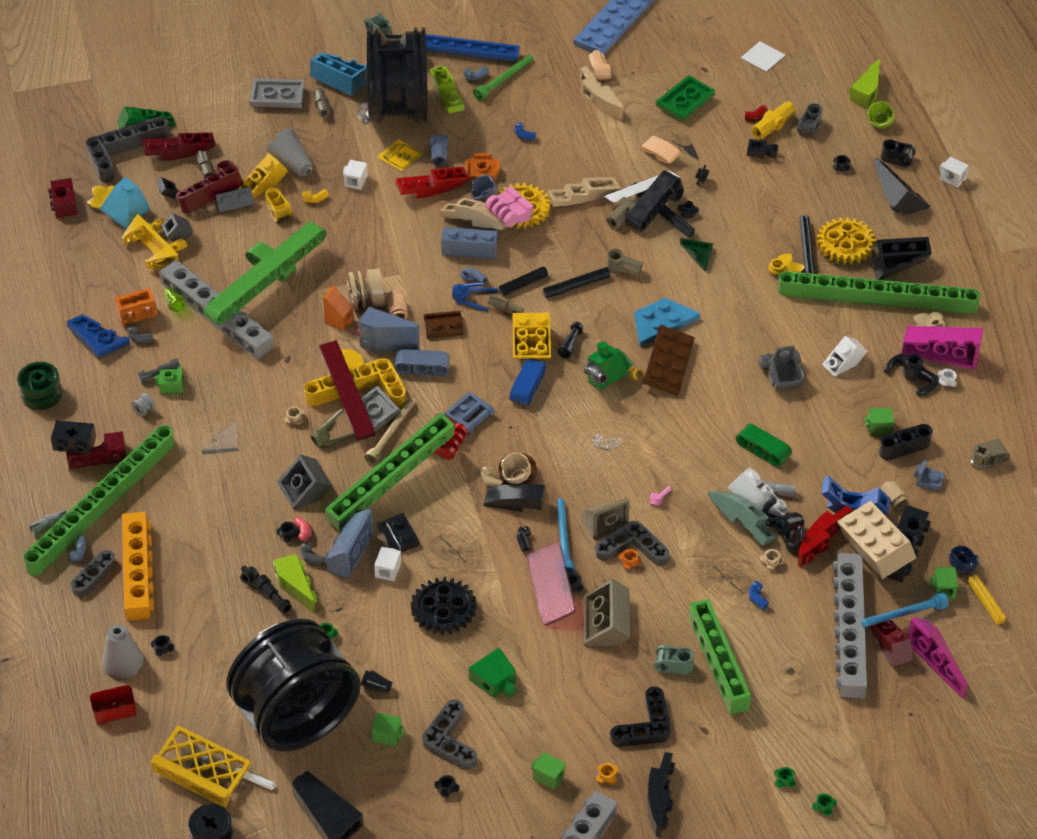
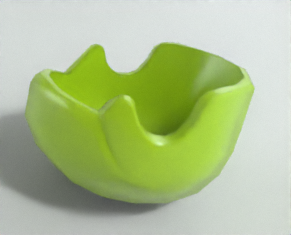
(880, 115)

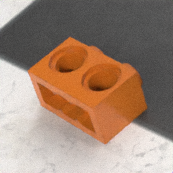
(135, 306)

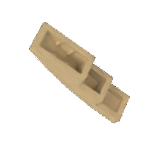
(586, 191)

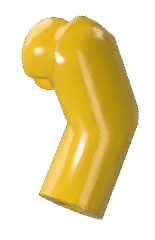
(314, 198)

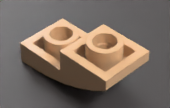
(661, 149)

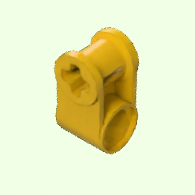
(277, 204)

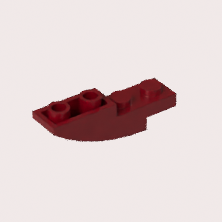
(181, 147)

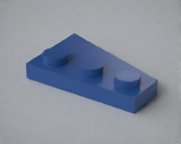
(95, 337)

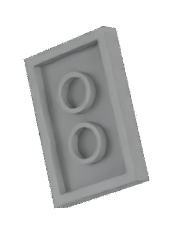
(277, 93)

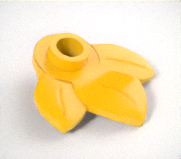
(100, 194)
(784, 263)

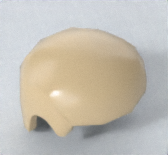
(516, 468)

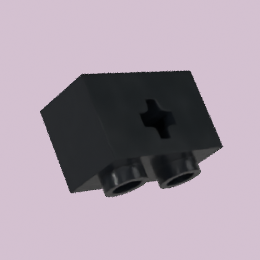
(73, 437)

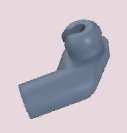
(473, 274)

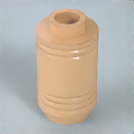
(397, 304)

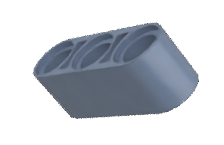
(422, 362)

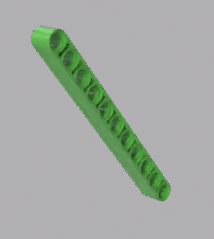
(878, 292)
(98, 500)

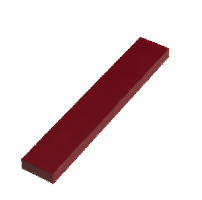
(347, 390)

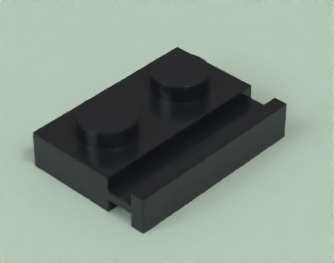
(398, 533)

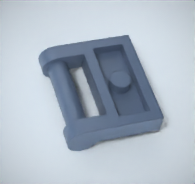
(468, 406)

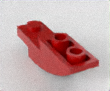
(435, 183)
(819, 534)

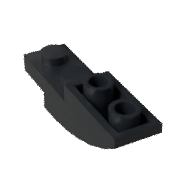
(659, 794)

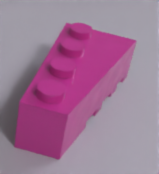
(944, 344)

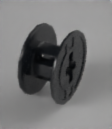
(215, 818)

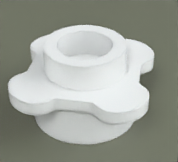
(947, 377)

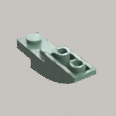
(740, 509)

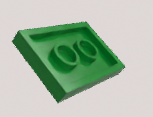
(685, 98)

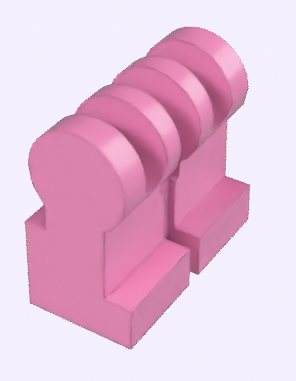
(510, 207)

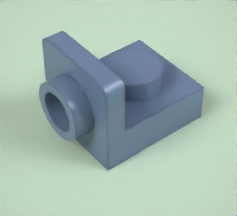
(928, 477)

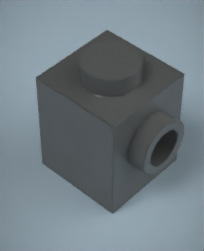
(177, 227)

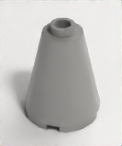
(290, 152)
(121, 654)

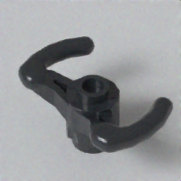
(913, 371)
(787, 526)

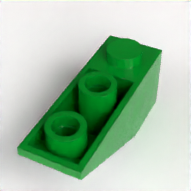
(134, 115)

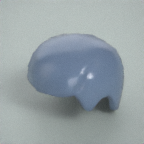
(483, 188)

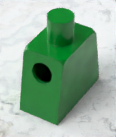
(494, 674)

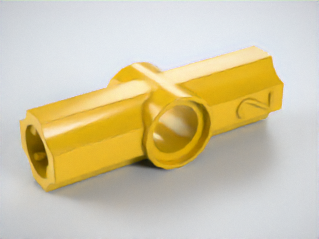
(773, 120)

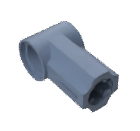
(439, 149)

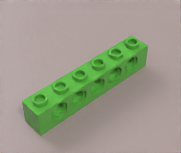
(719, 657)

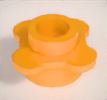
(607, 768)

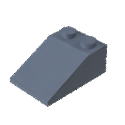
(387, 332)

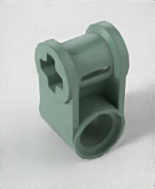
(380, 22)
(675, 659)

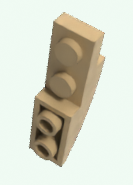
(600, 96)
(472, 210)

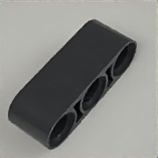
(905, 442)

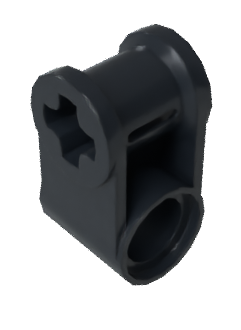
(895, 153)

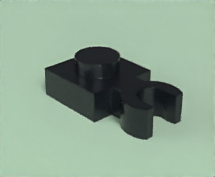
(758, 148)

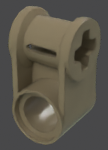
(989, 454)

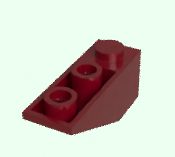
(893, 642)

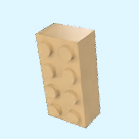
(876, 539)

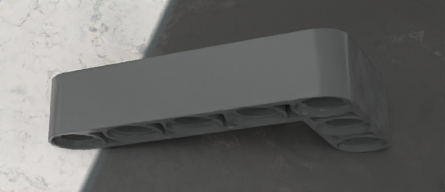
(122, 140)

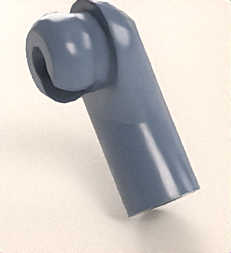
(470, 76)
(81, 547)

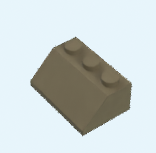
(606, 615)

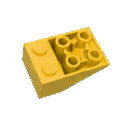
(531, 336)

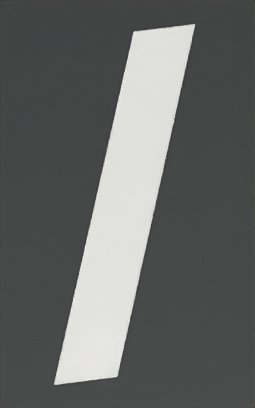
(632, 190)

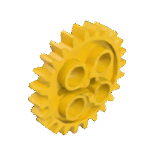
(540, 203)
(845, 240)

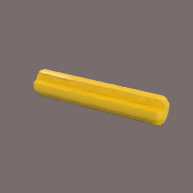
(986, 599)

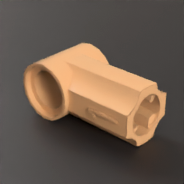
(599, 66)

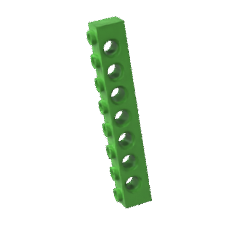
(390, 470)

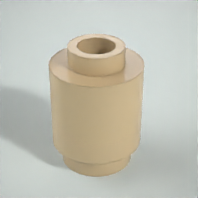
(898, 498)

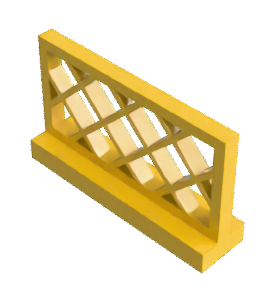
(195, 782)

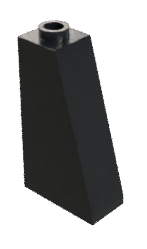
(326, 809)

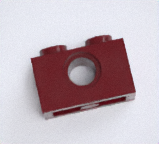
(63, 198)

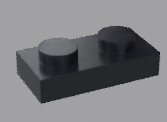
(234, 199)

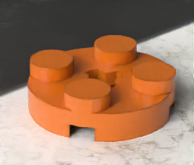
(474, 165)

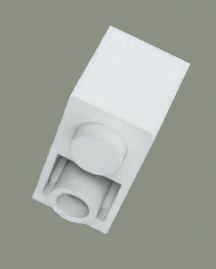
(844, 356)

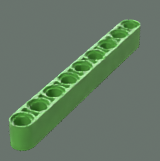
(264, 273)

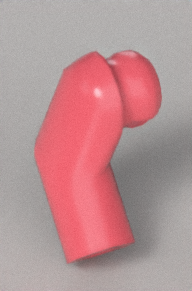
(305, 528)

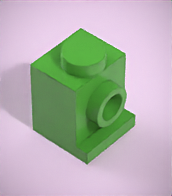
(170, 380)

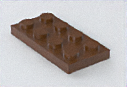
(668, 360)

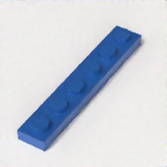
(472, 48)

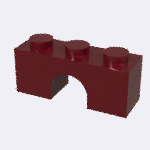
(110, 451)

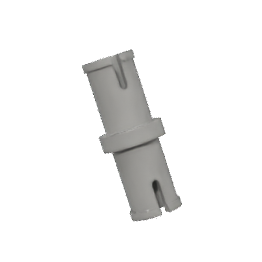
(47, 522)

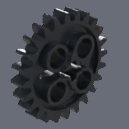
(443, 600)

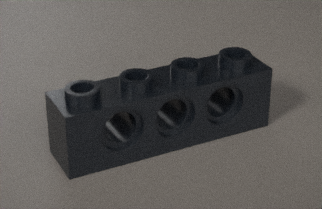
(912, 526)

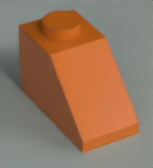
(337, 309)

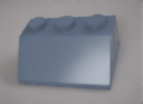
(469, 242)
(350, 544)

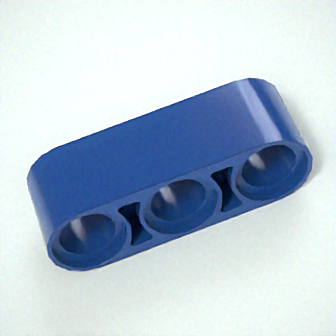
(527, 381)

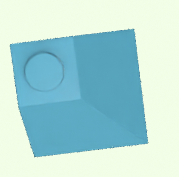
(125, 203)

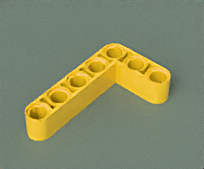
(365, 376)

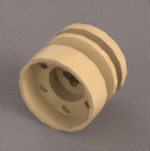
(366, 289)

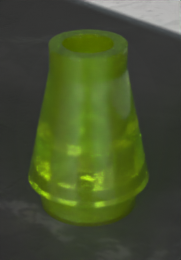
(174, 300)

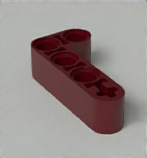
(203, 192)

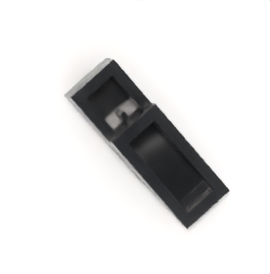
(515, 496)

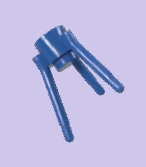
(462, 291)

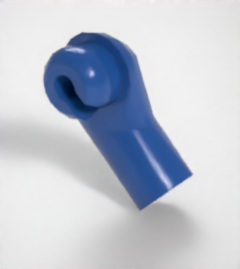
(522, 133)
(755, 595)

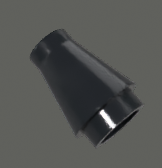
(376, 682)

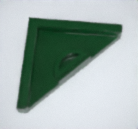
(698, 250)

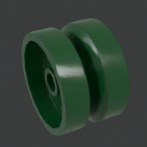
(39, 385)

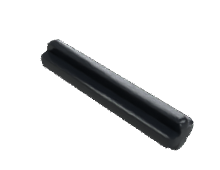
(523, 280)

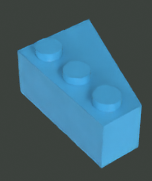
(338, 73)

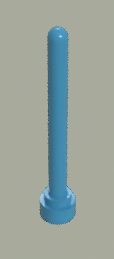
(570, 566)
(938, 601)

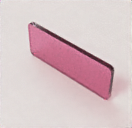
(551, 583)

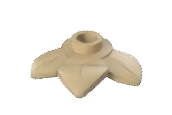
(933, 320)

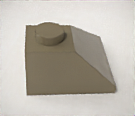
(606, 517)

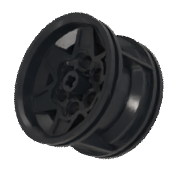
(397, 75)
(293, 684)

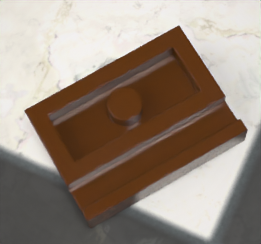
(443, 324)

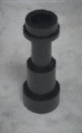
(566, 348)
(264, 585)

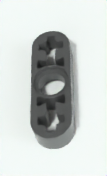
(91, 581)

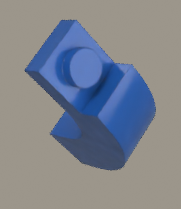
(839, 497)

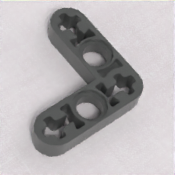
(632, 538)
(443, 739)

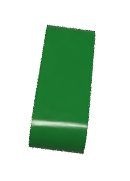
(763, 445)

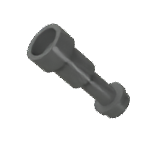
(173, 364)

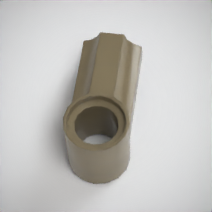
(617, 217)
(618, 262)

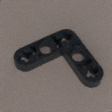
(654, 723)

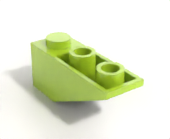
(865, 89)
(292, 580)

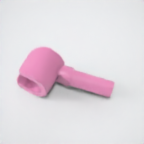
(657, 498)

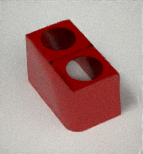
(106, 698)

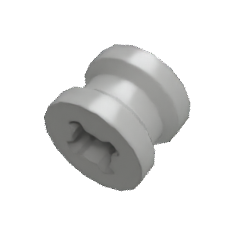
(143, 405)

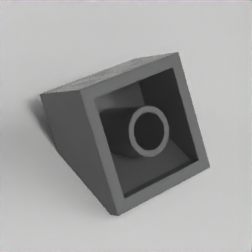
(304, 482)

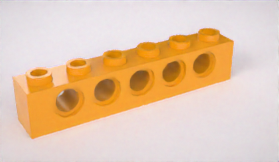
(136, 566)

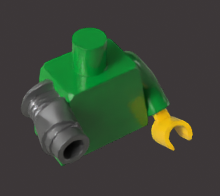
(608, 366)

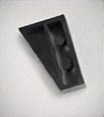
(899, 254)

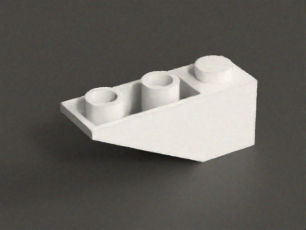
(757, 492)

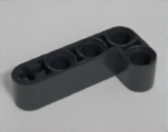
(664, 187)

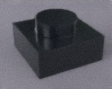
(167, 188)

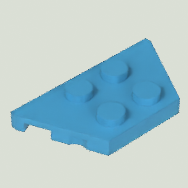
(664, 313)

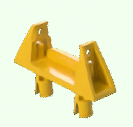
(148, 235)

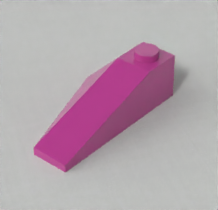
(933, 650)

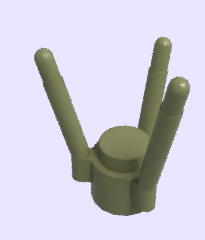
(321, 435)

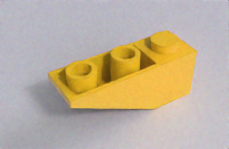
(265, 175)

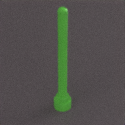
(482, 92)

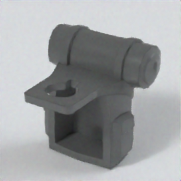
(783, 368)

